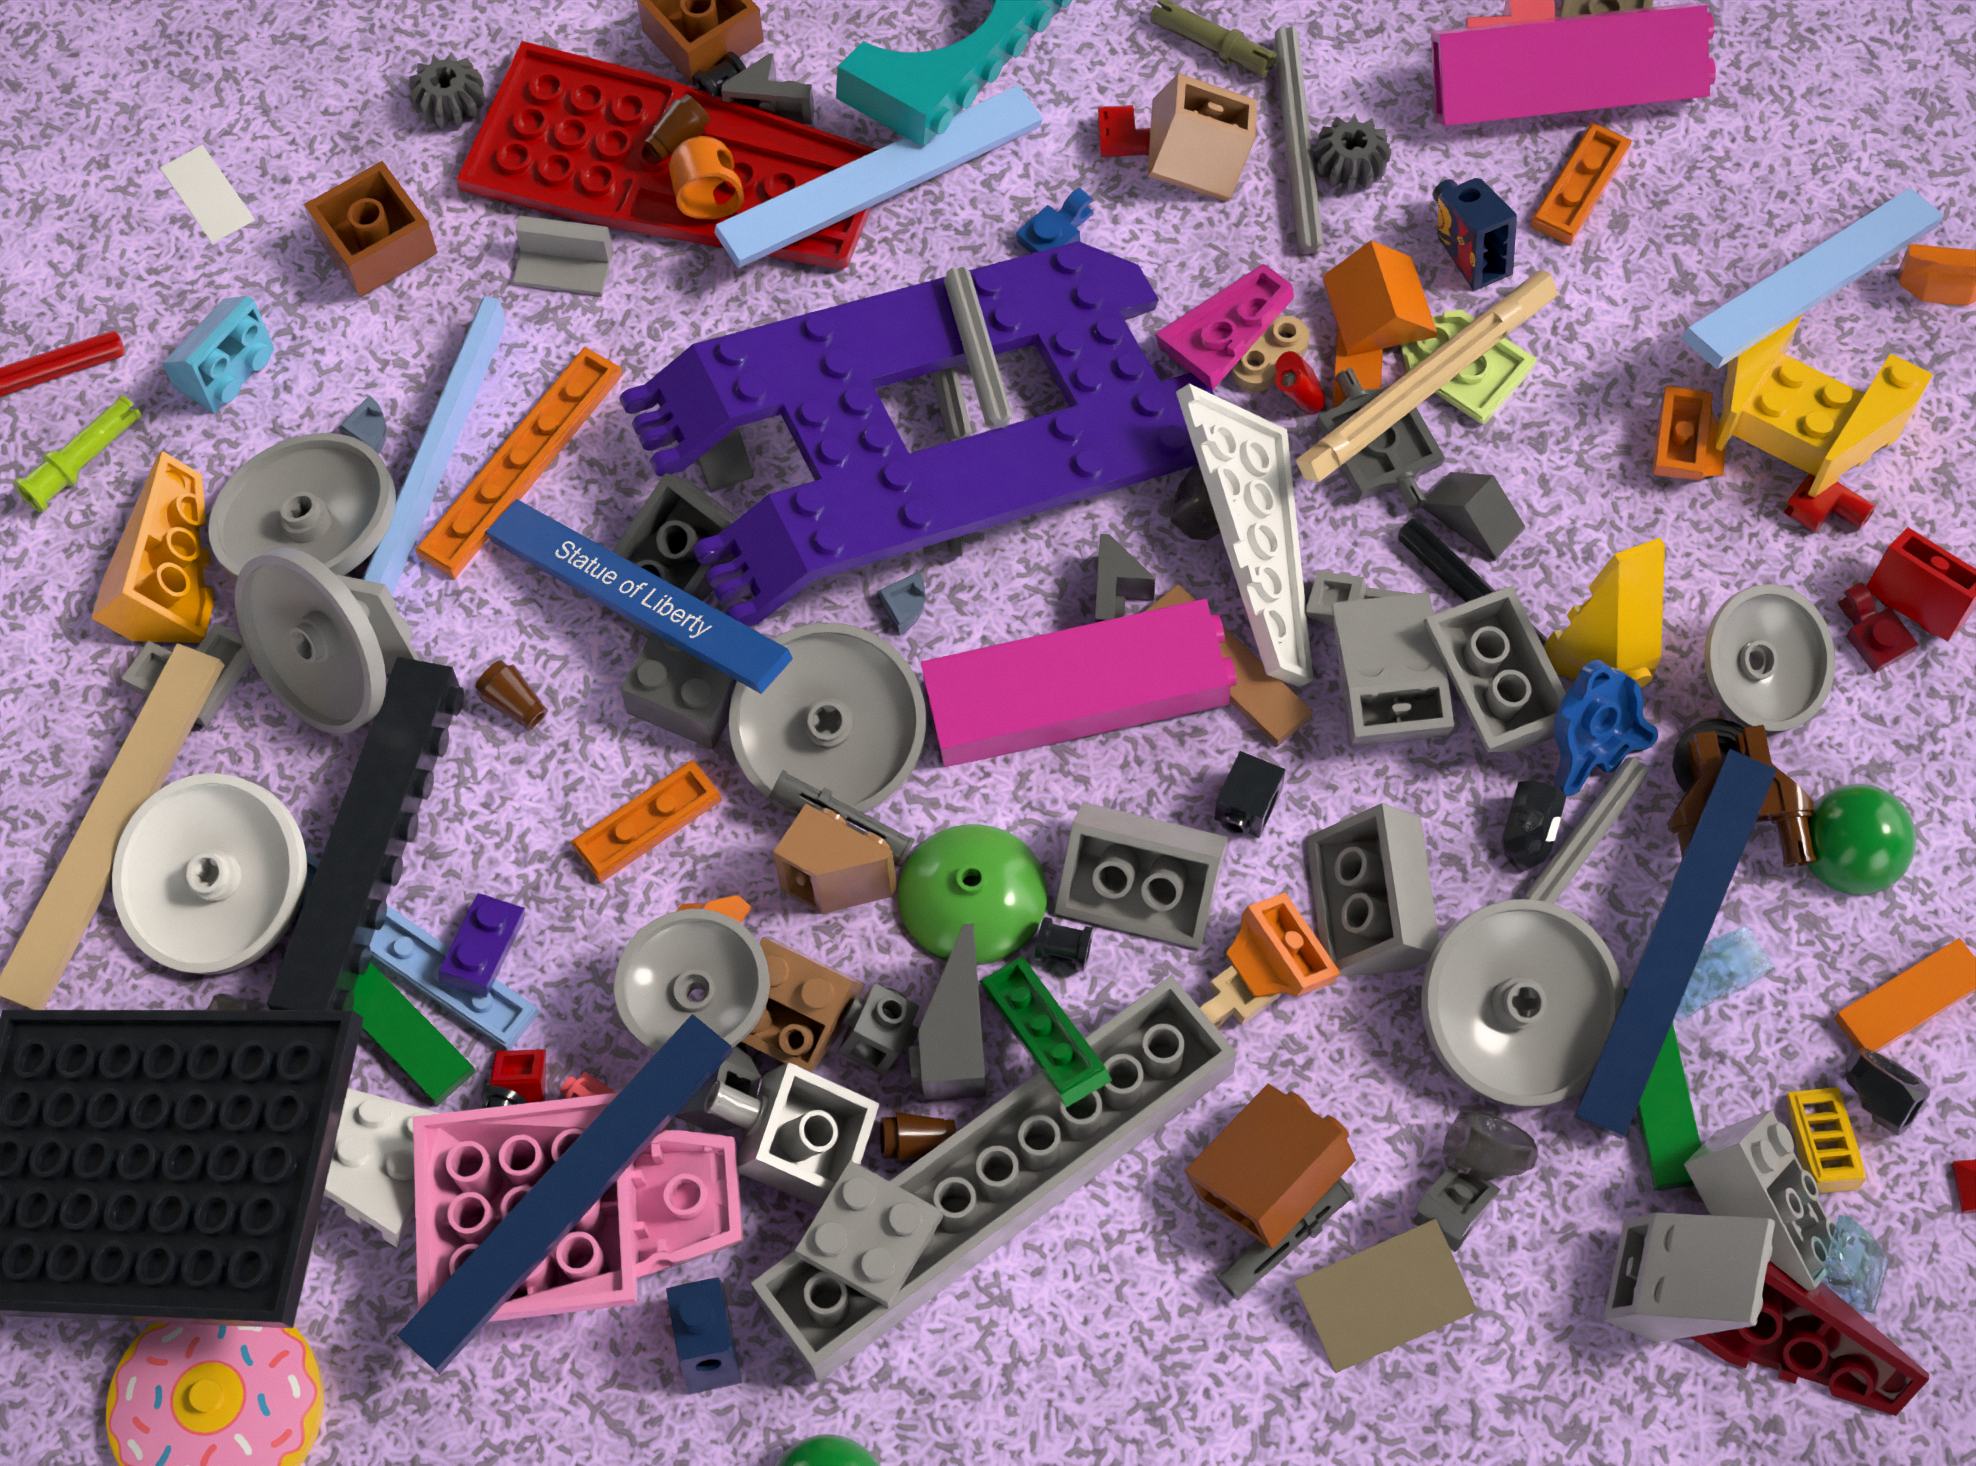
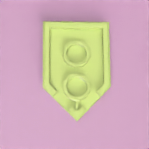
(1485, 382)

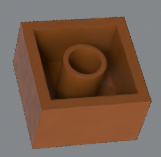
(701, 31)
(371, 228)

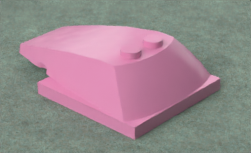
(660, 1213)

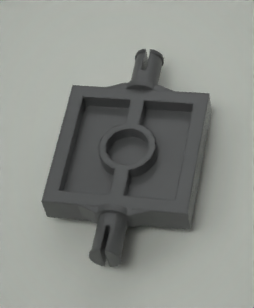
(1391, 458)

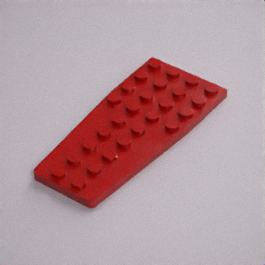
(573, 146)

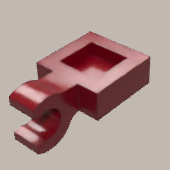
(1876, 636)

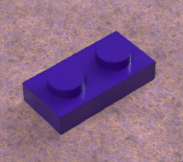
(481, 945)

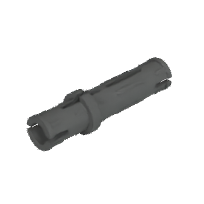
(789, 791)
(1259, 1259)

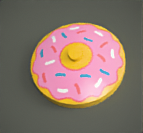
(215, 1397)

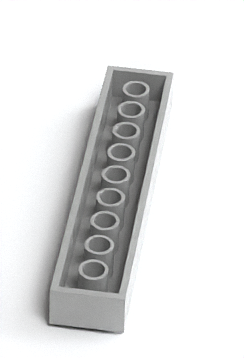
(1012, 1171)

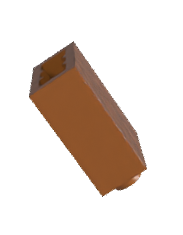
(1271, 1164)

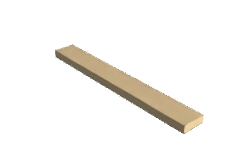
(89, 860)

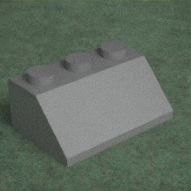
(1499, 670)
(1140, 875)
(1373, 892)

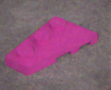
(1225, 326)

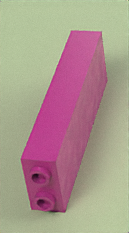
(1572, 63)
(1078, 682)

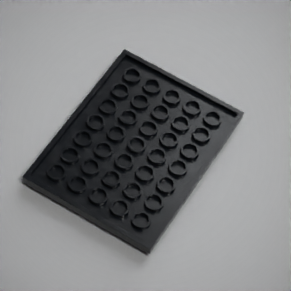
(166, 1160)

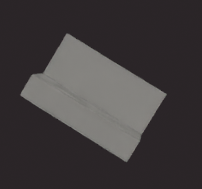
(563, 256)

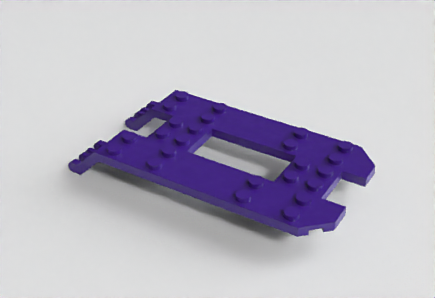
(867, 487)

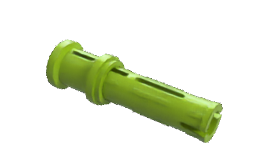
(62, 466)

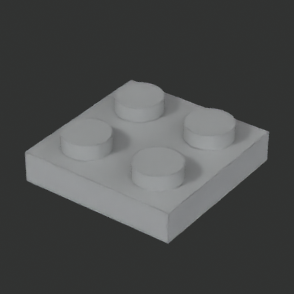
(869, 1233)

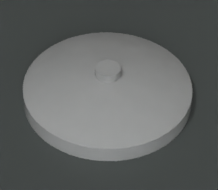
(305, 495)
(310, 640)
(834, 717)
(1520, 1002)

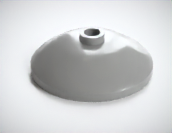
(1789, 656)
(685, 954)

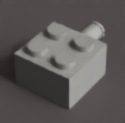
(796, 1130)

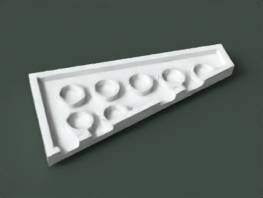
(1254, 504)
(375, 1163)

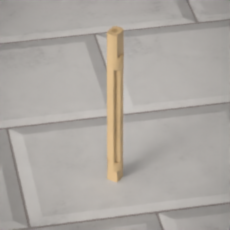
(1427, 377)

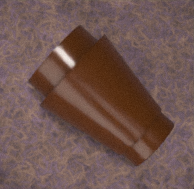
(679, 123)
(510, 694)
(912, 1136)

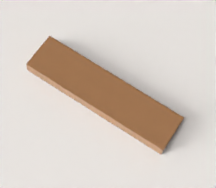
(1259, 697)

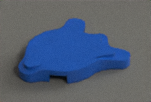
(1599, 725)

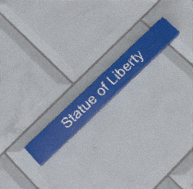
(640, 596)

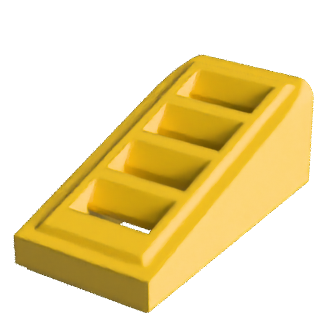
(1828, 1180)

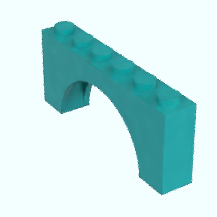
(926, 89)

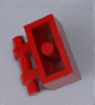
(1925, 584)

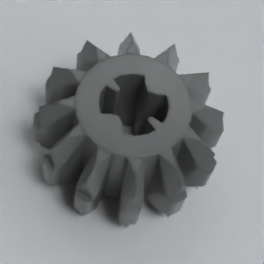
(446, 91)
(1352, 153)

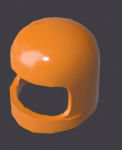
(696, 171)

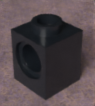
(1249, 795)

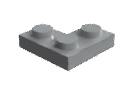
(218, 643)

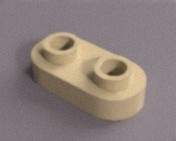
(1267, 350)

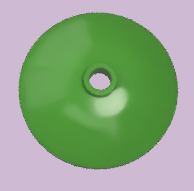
(1003, 906)

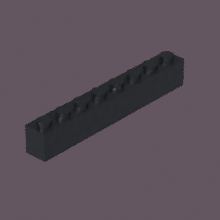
(369, 839)

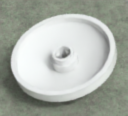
(209, 874)

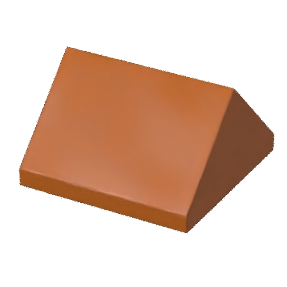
(1378, 300)

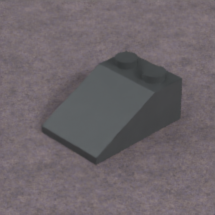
(667, 530)
(950, 1035)

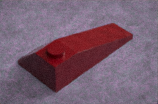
(1821, 1341)

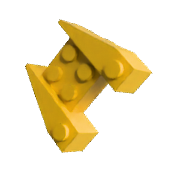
(1812, 416)

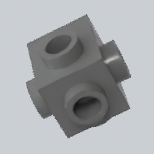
(878, 1028)

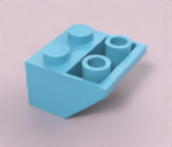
(220, 353)

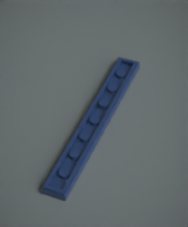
(1675, 944)
(564, 1194)

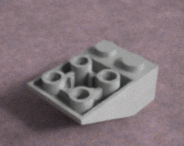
(1391, 670)
(1755, 1174)
(1688, 1274)

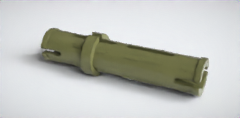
(1228, 44)

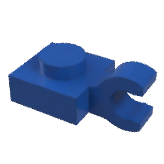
(1053, 228)

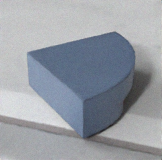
(366, 424)
(904, 601)

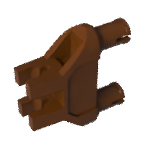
(1784, 804)

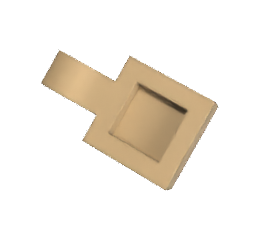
(1234, 999)

